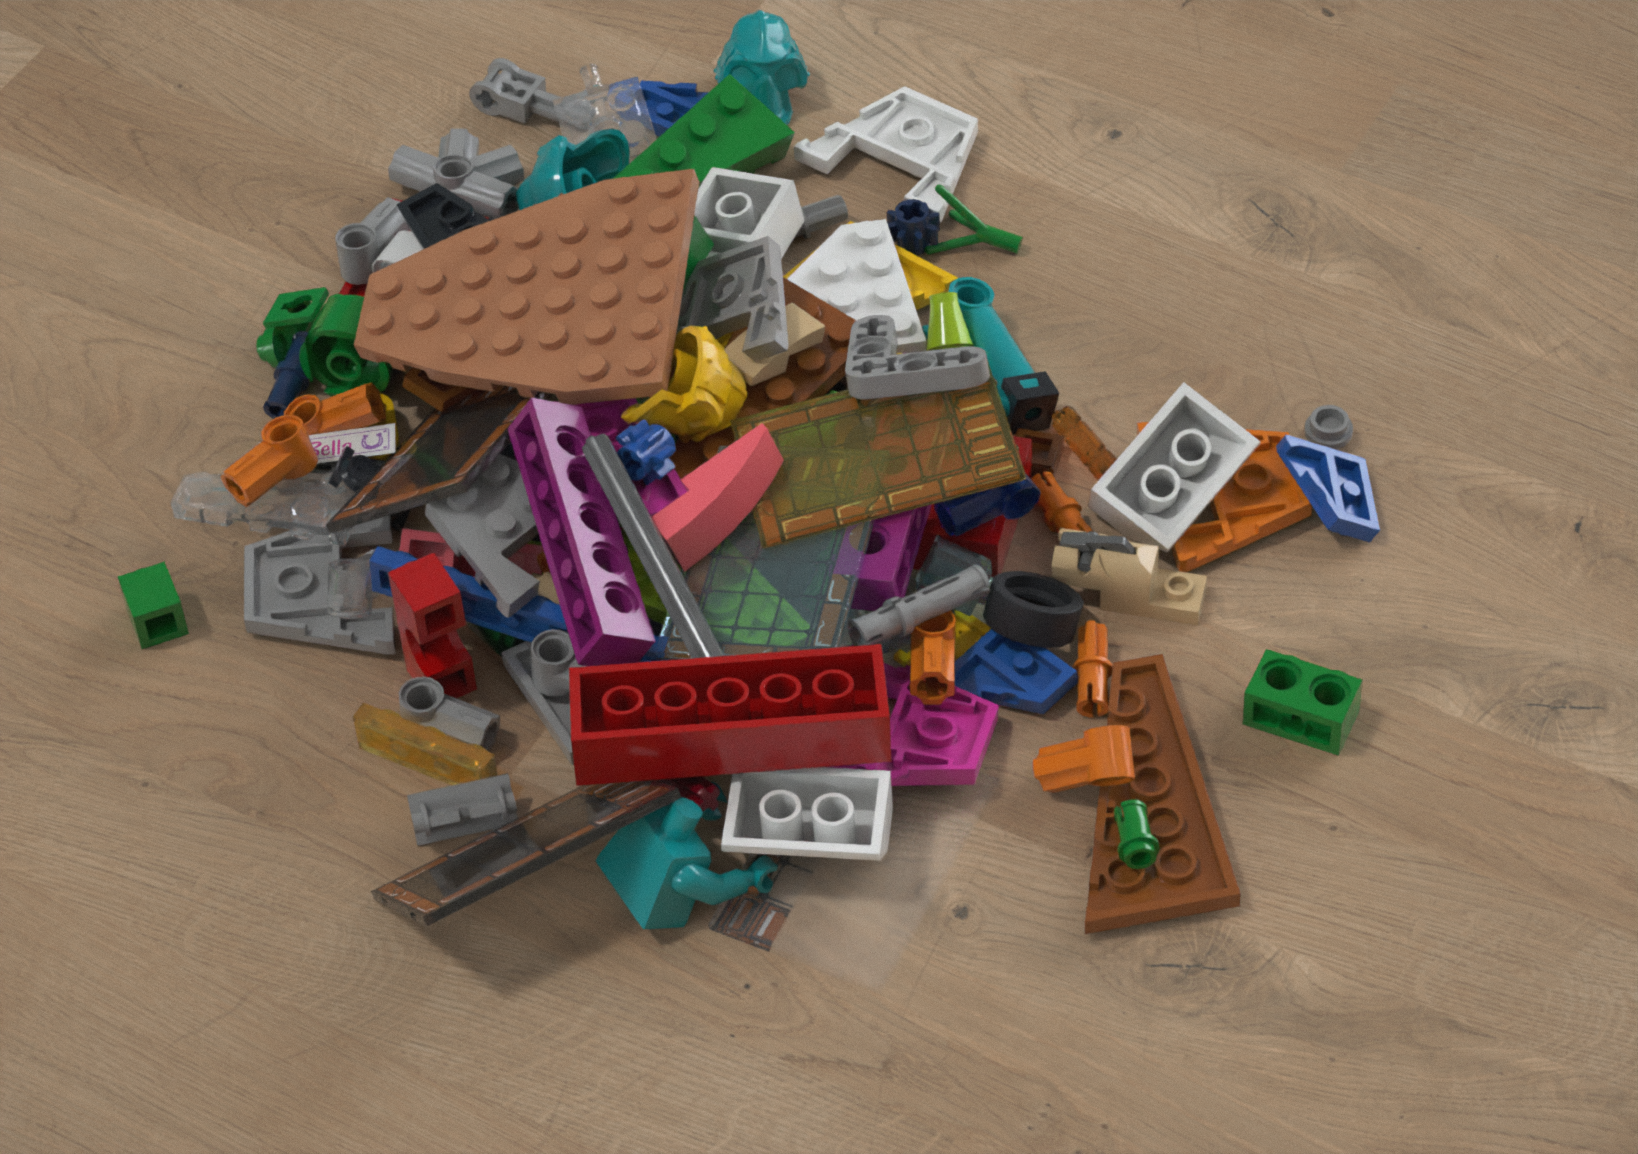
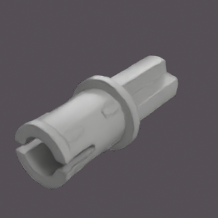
(822, 214)

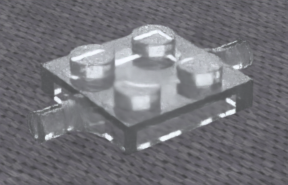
(606, 107)

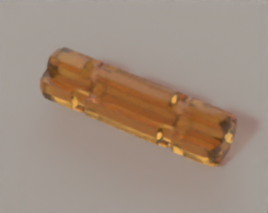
(1083, 441)

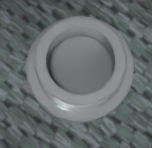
(1329, 427)

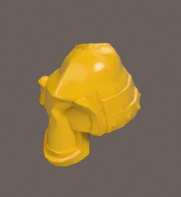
(701, 392)

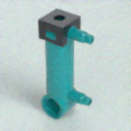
(1025, 395)

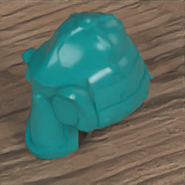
(764, 61)
(568, 167)

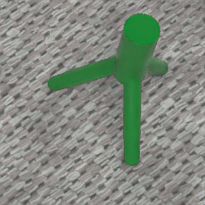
(984, 232)

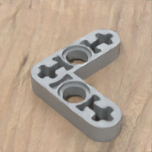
(878, 371)

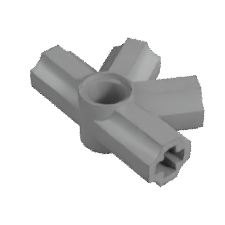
(480, 180)

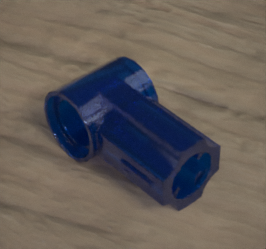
(975, 509)

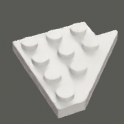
(863, 277)

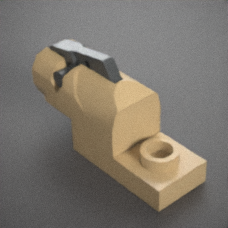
(1127, 576)

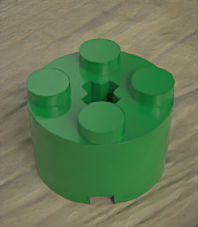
(330, 349)

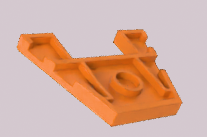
(1249, 507)

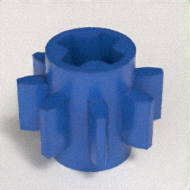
(646, 451)

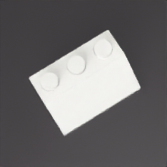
(1171, 470)
(810, 813)

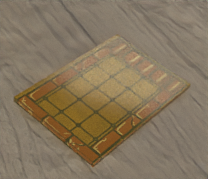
(879, 457)

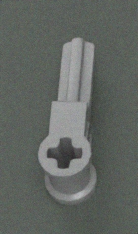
(514, 91)

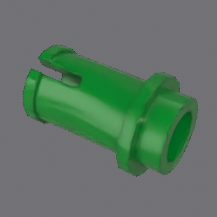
(1137, 844)

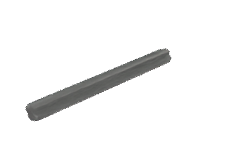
(651, 548)

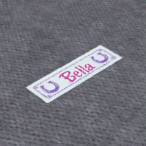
(364, 441)

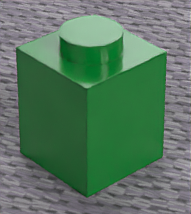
(153, 605)

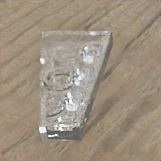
(292, 504)

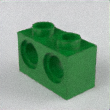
(1302, 701)

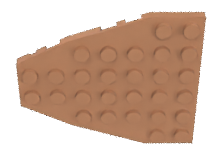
(546, 298)

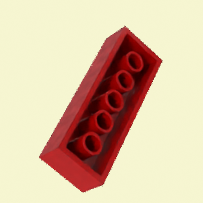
(729, 714)

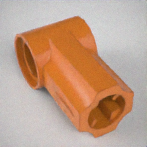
(344, 411)
(281, 455)
(933, 659)
(1096, 760)

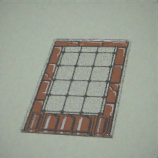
(861, 913)

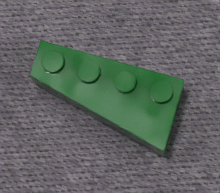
(720, 131)

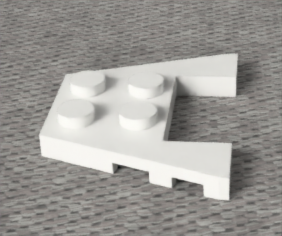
(907, 133)

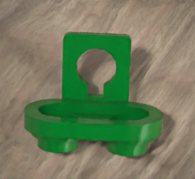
(287, 316)

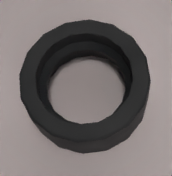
(1033, 609)

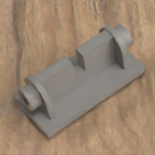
(462, 809)

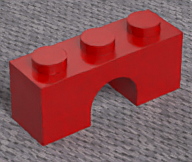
(427, 618)

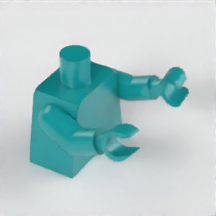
(664, 865)

